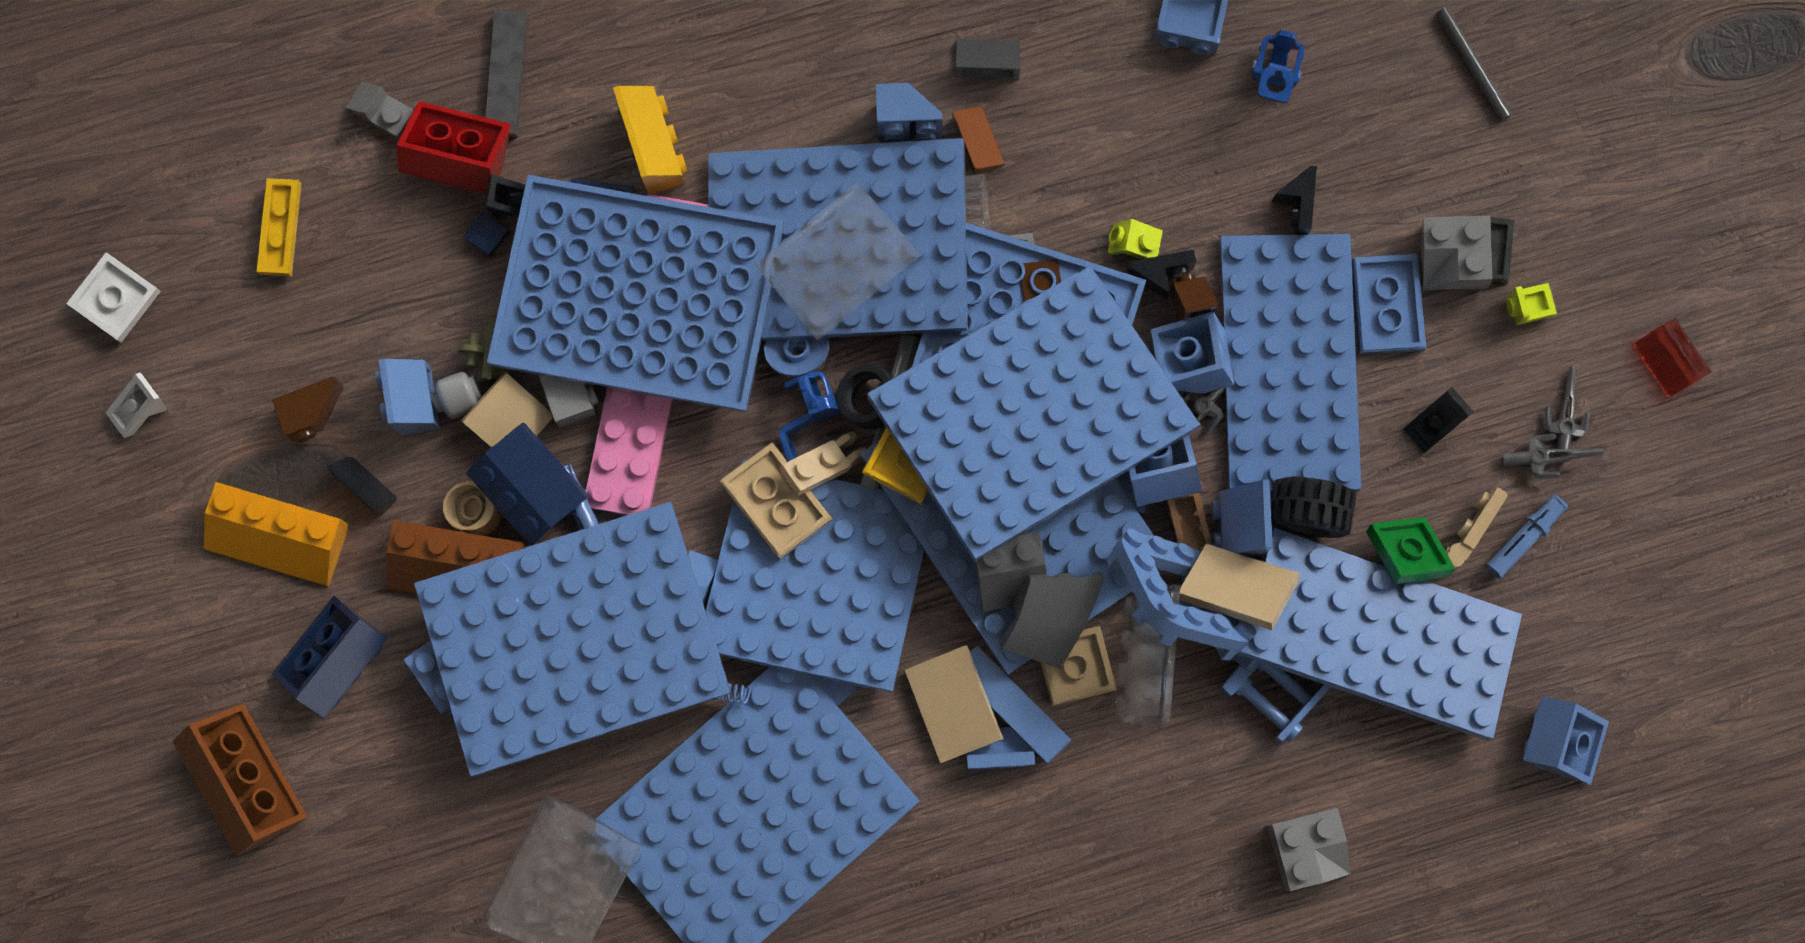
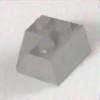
(1456, 252)
(1310, 849)

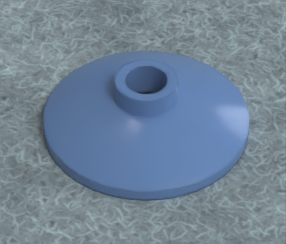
(783, 361)

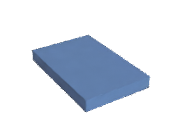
(1388, 304)

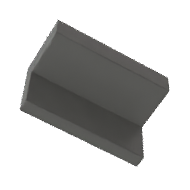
(988, 58)

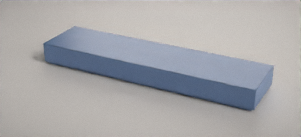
(1019, 709)

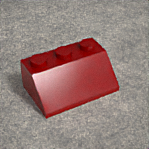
(452, 147)

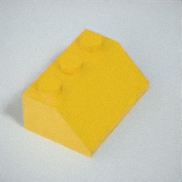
(650, 137)

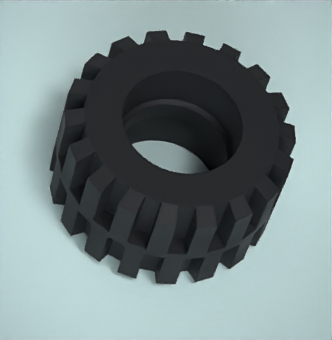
(1312, 507)

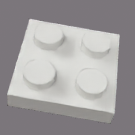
(113, 297)

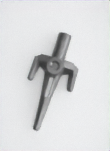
(1204, 406)
(1566, 426)
(1539, 456)

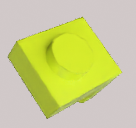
(1134, 239)
(1530, 303)

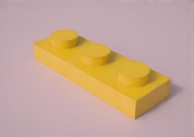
(279, 227)

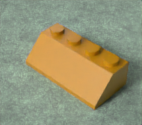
(273, 534)

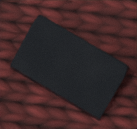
(363, 484)

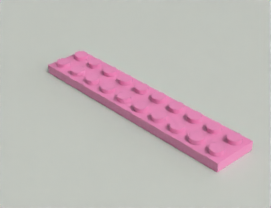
(628, 447)

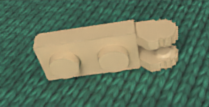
(821, 464)
(1473, 530)

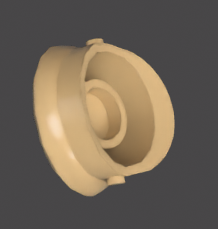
(470, 510)

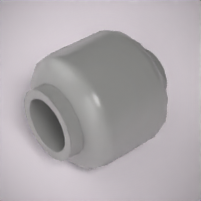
(456, 395)

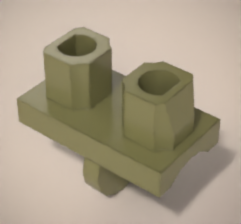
(473, 349)

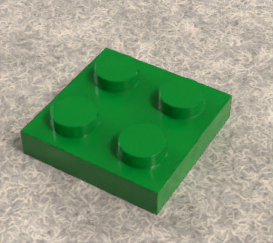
(1410, 550)

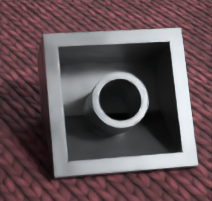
(1006, 570)

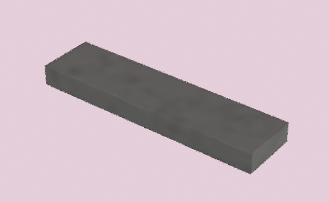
(506, 68)

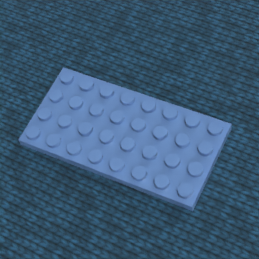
(1290, 358)
(1389, 641)

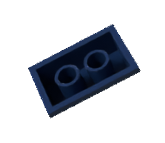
(527, 484)
(329, 657)

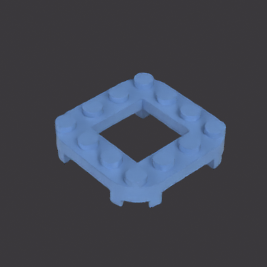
(1139, 559)

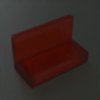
(1671, 357)

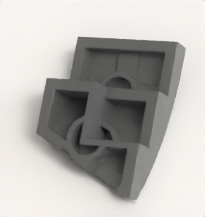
(1051, 616)

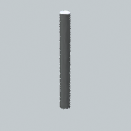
(1473, 64)

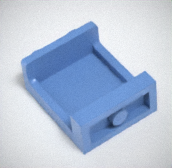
(1191, 24)

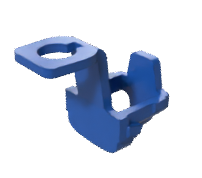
(1277, 72)
(819, 407)

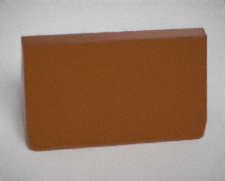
(978, 139)

